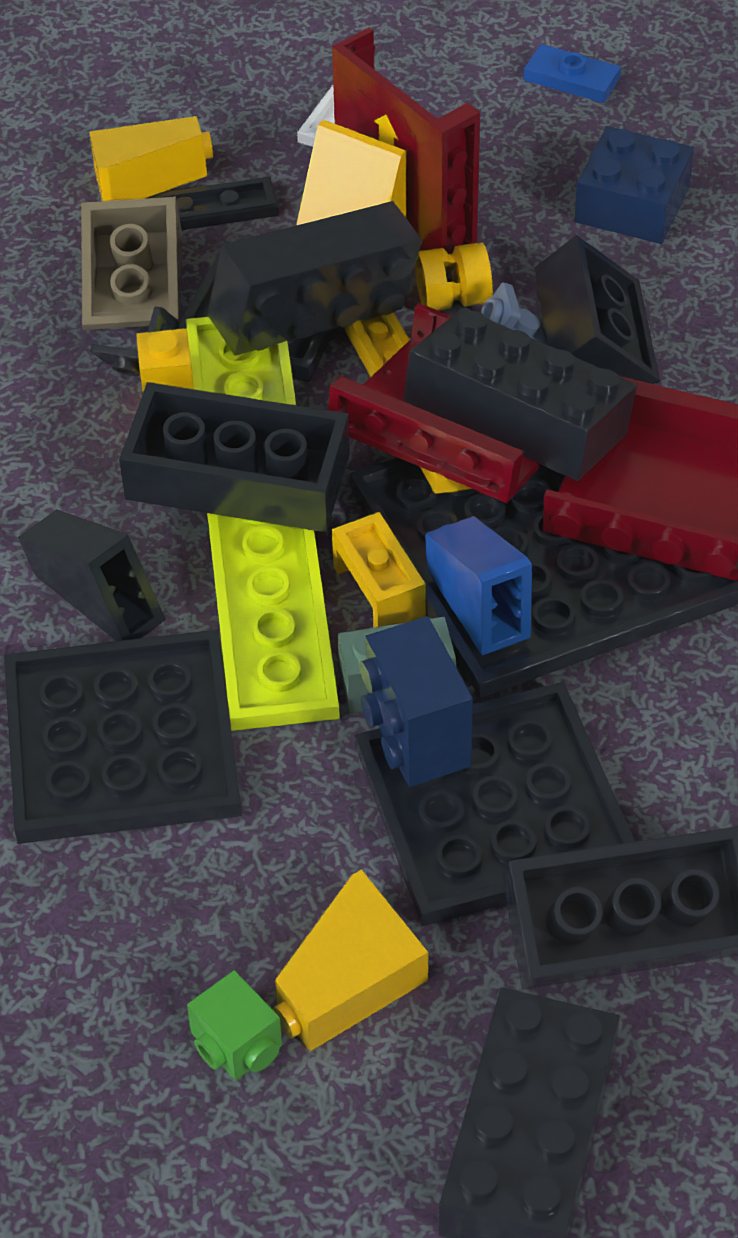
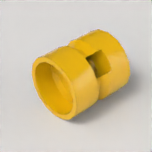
(469, 274)

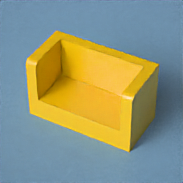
(380, 569)

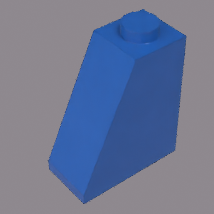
(483, 582)

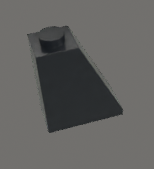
(94, 573)

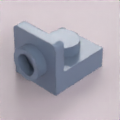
(505, 310)

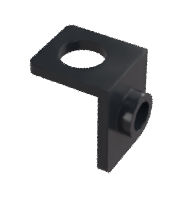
(126, 360)

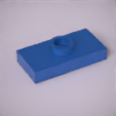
(572, 73)

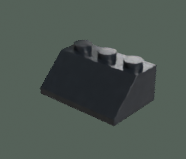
(595, 311)

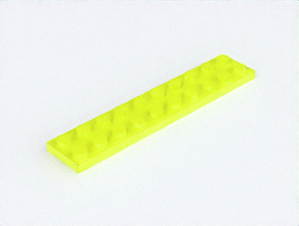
(265, 572)

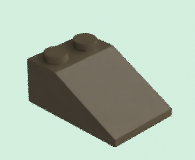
(130, 261)

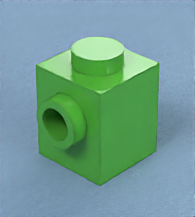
(234, 1027)

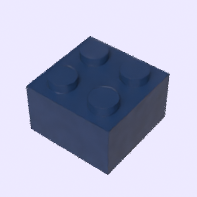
(633, 184)
(417, 701)

